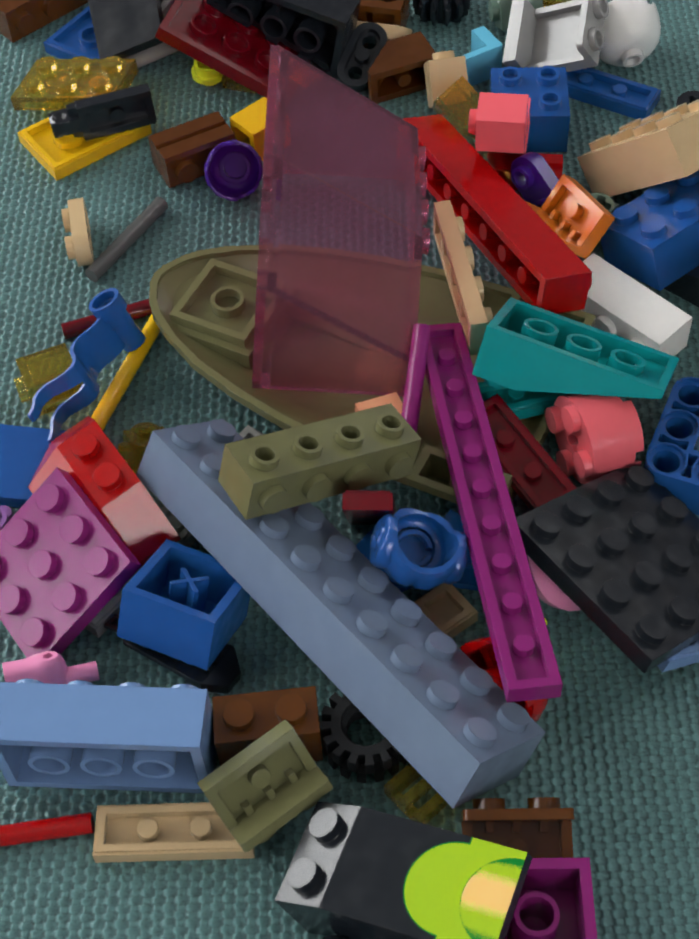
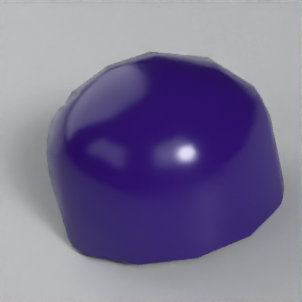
(233, 170)

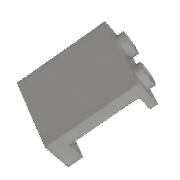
(555, 34)

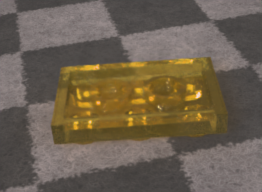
(58, 82)

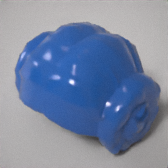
(418, 549)

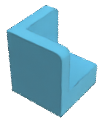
(484, 55)

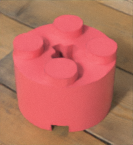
(594, 434)

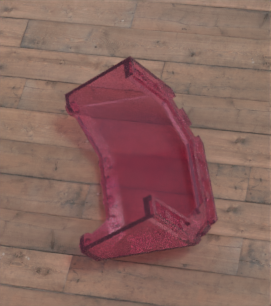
(336, 237)

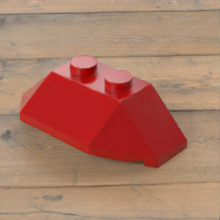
(109, 485)

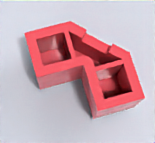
(501, 123)

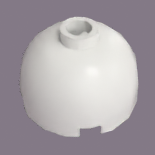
(630, 32)

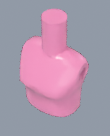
(50, 669)

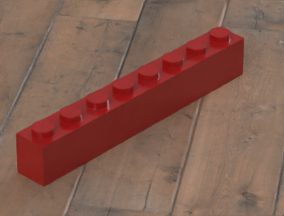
(500, 221)

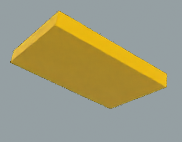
(70, 153)

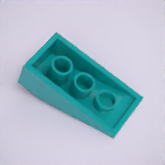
(555, 354)

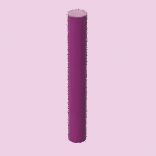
(415, 374)

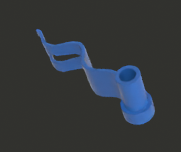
(90, 354)

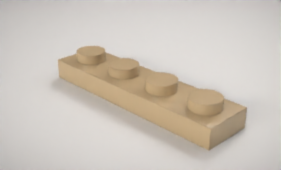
(458, 266)

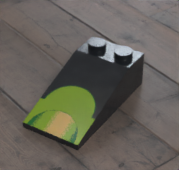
(399, 879)

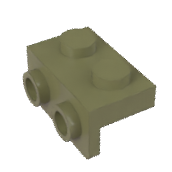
(265, 786)

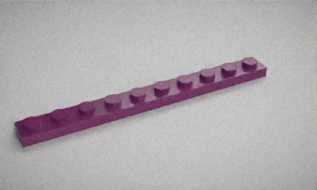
(489, 521)

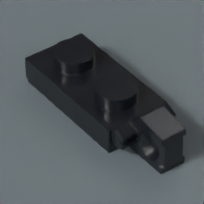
(105, 114)

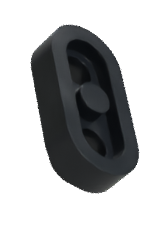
(358, 58)

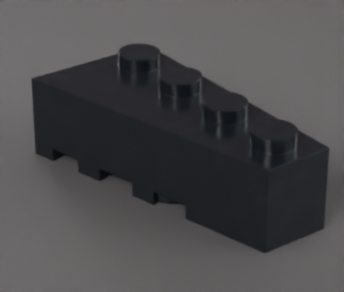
(310, 27)

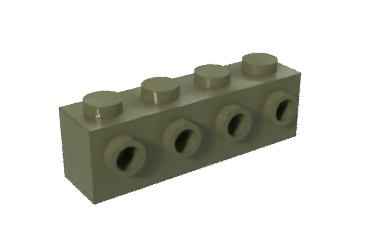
(317, 460)

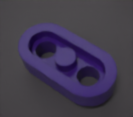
(533, 177)

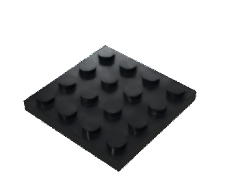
(624, 559)

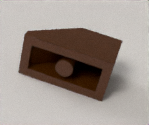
(399, 68)

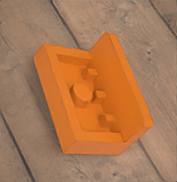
(575, 216)

